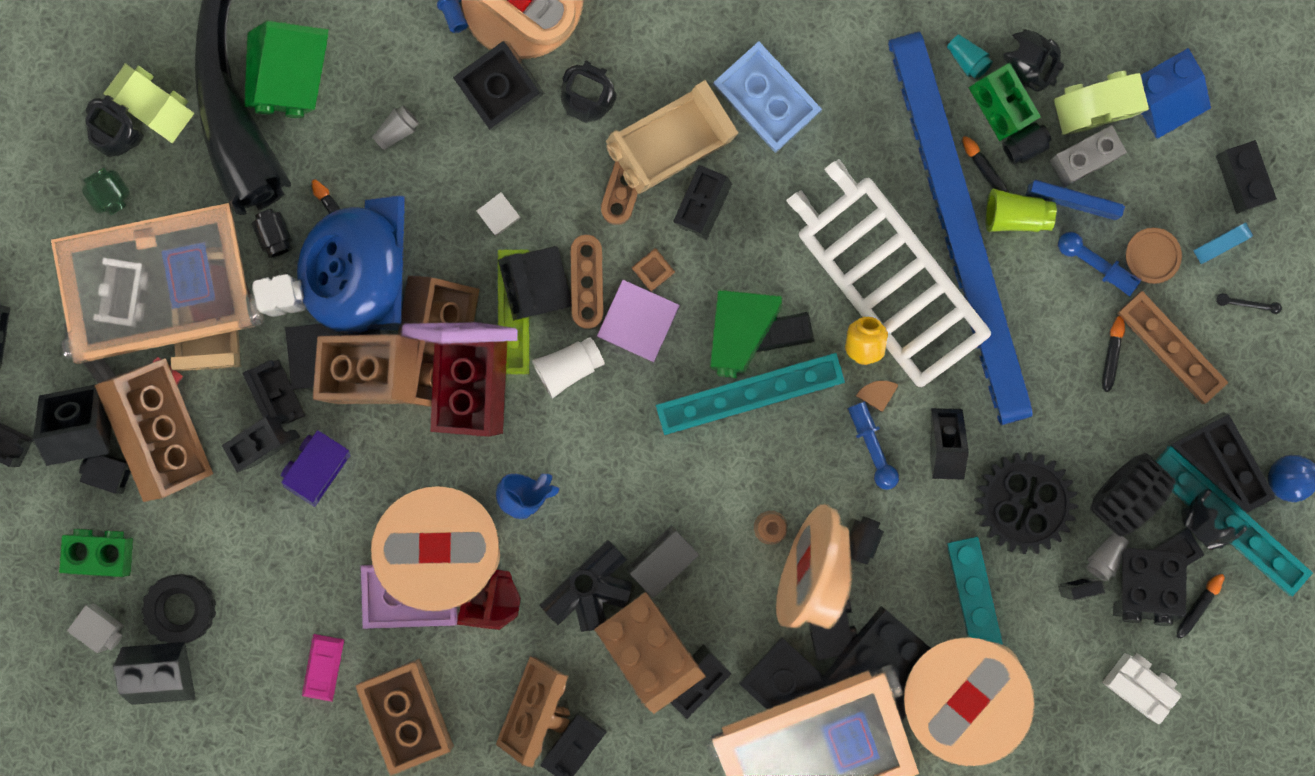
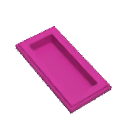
(323, 667)

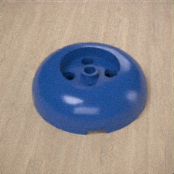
(350, 269)

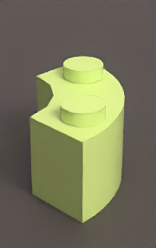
(149, 103)
(1101, 103)

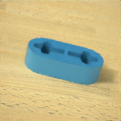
(1223, 243)

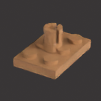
(534, 712)

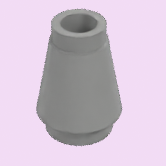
(396, 127)
(1107, 557)

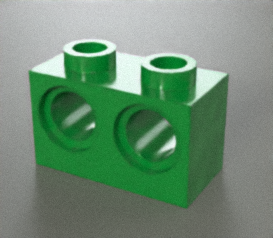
(1004, 102)
(96, 560)

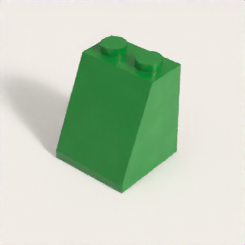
(284, 68)
(740, 328)

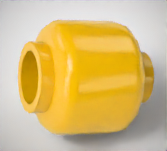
(866, 340)

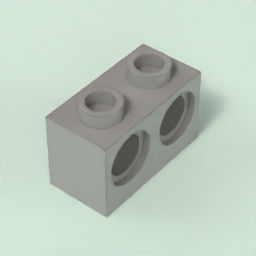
(1088, 156)

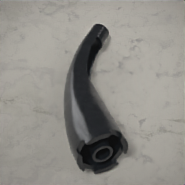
(233, 140)

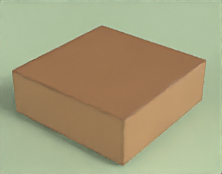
(653, 270)

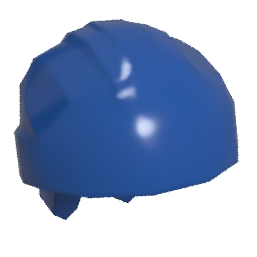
(1292, 478)
(522, 495)

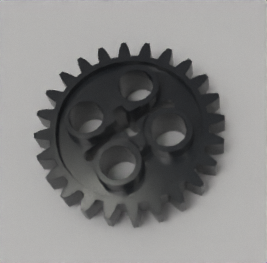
(998, 493)

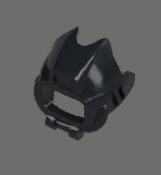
(1031, 58)
(580, 106)
(110, 145)
(1201, 523)

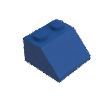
(1174, 93)

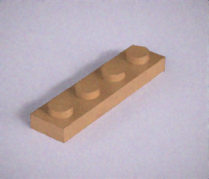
(1172, 347)

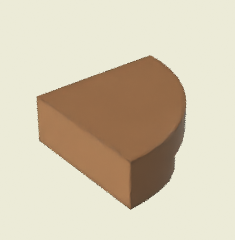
(877, 394)

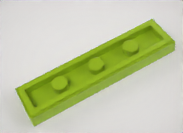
(517, 351)

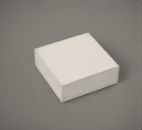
(498, 214)

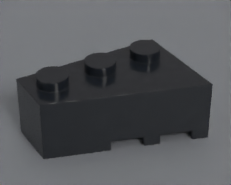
(1225, 460)

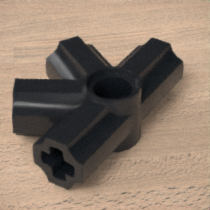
(589, 601)

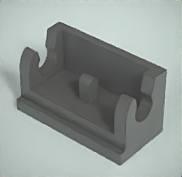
(662, 561)

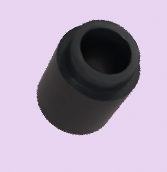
(1027, 143)
(272, 233)
(864, 539)

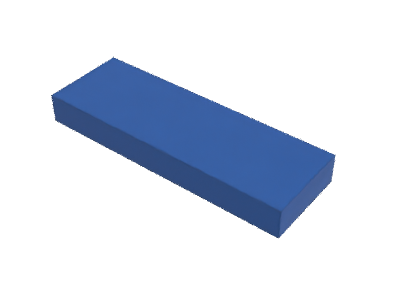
(1076, 200)

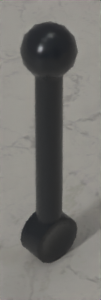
(1223, 299)

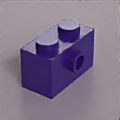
(315, 467)

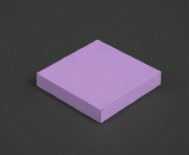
(638, 321)

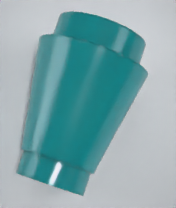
(970, 57)

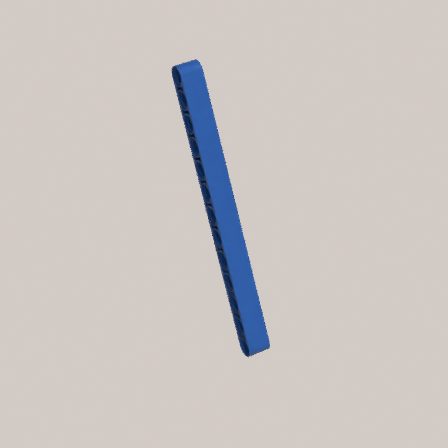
(961, 226)

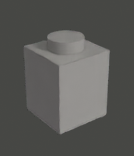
(96, 628)

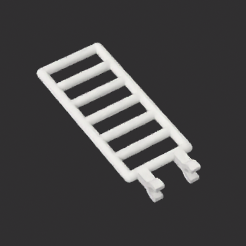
(924, 259)

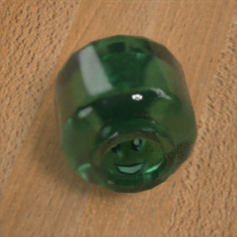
(105, 191)

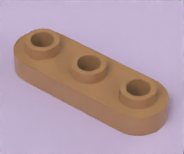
(618, 194)
(586, 267)

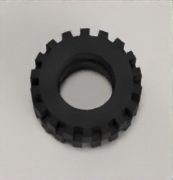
(1133, 495)

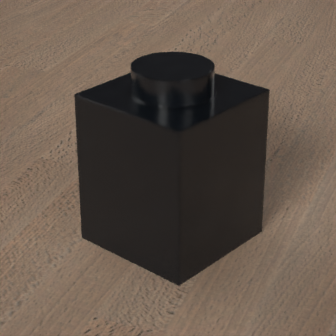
(105, 473)

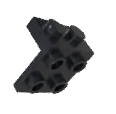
(1152, 587)

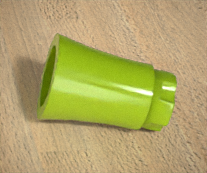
(1018, 212)

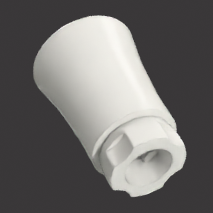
(568, 365)

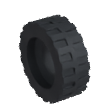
(154, 608)

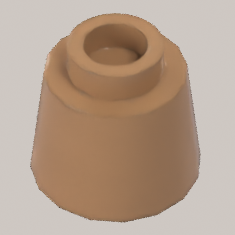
(770, 527)

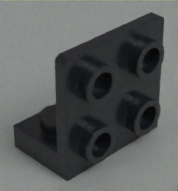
(535, 282)

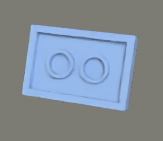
(767, 97)

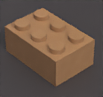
(365, 369)
(649, 653)
(404, 717)

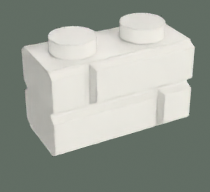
(278, 295)
(1143, 688)

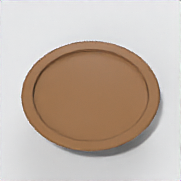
(1153, 255)

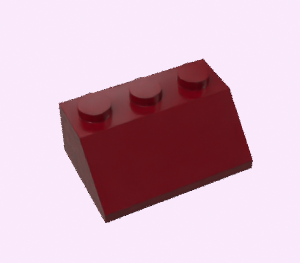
(469, 388)

